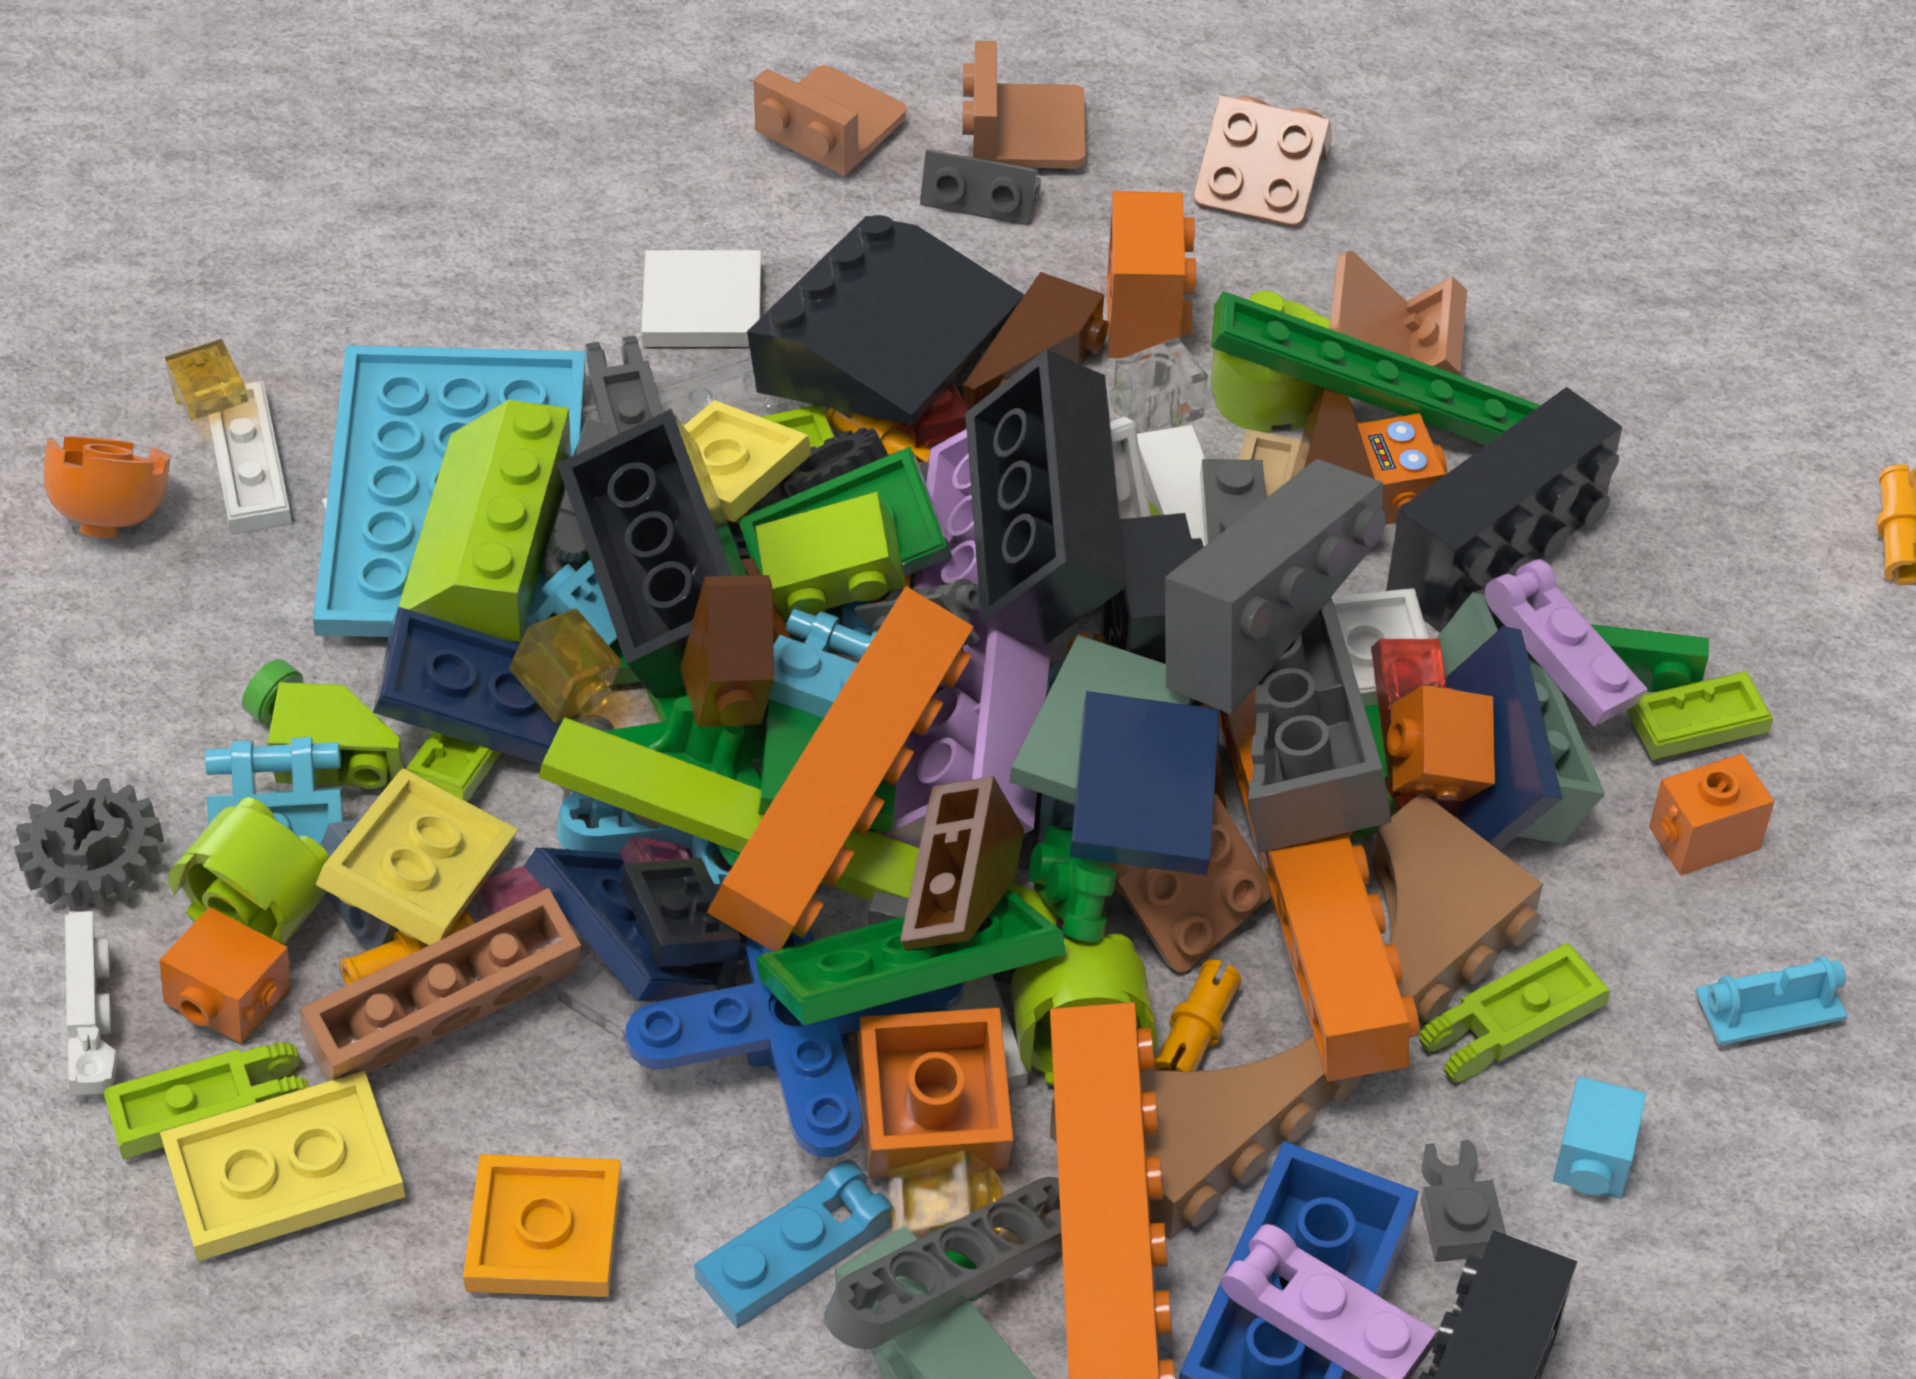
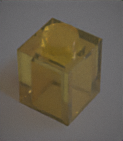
(566, 665)

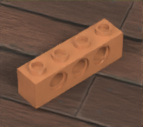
(440, 988)

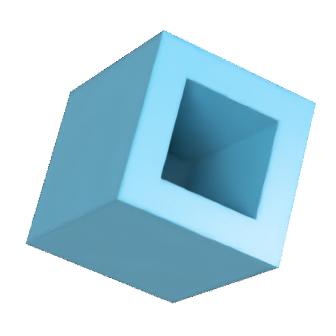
(1599, 1137)

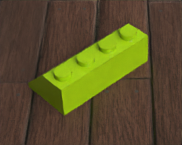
(491, 519)

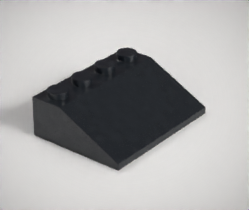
(879, 324)

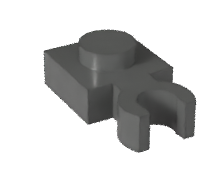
(1455, 1209)

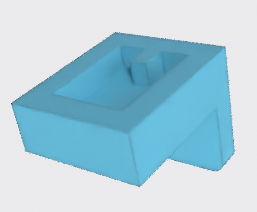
(578, 590)

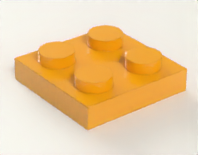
(543, 1225)

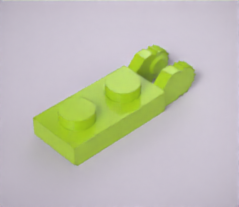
(1516, 1011)
(197, 1092)

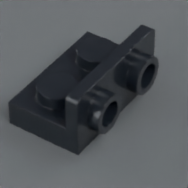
(672, 913)

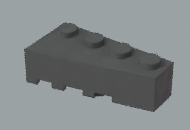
(1265, 580)
(1314, 745)

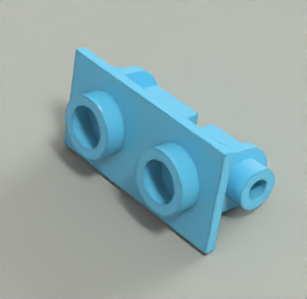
(1774, 1001)

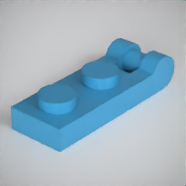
(793, 1244)

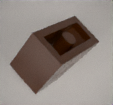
(730, 651)

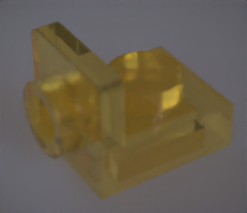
(205, 379)
(940, 1191)

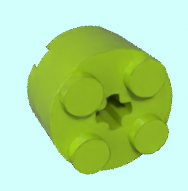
(1259, 395)
(252, 871)
(1082, 977)

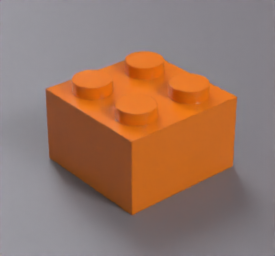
(1148, 271)
(934, 1087)

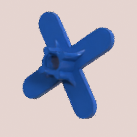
(753, 1021)

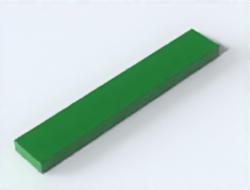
(1363, 370)

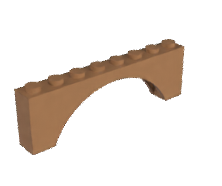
(1449, 914)

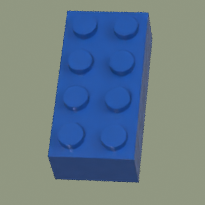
(1335, 1215)

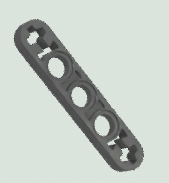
(947, 1283)

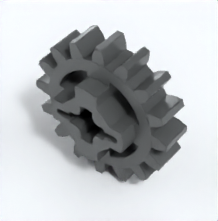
(89, 844)

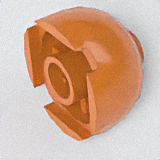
(104, 483)

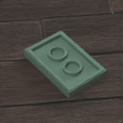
(1051, 748)

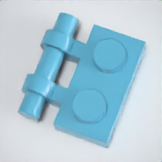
(806, 672)
(301, 810)

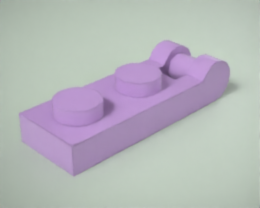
(1564, 642)
(1327, 1309)

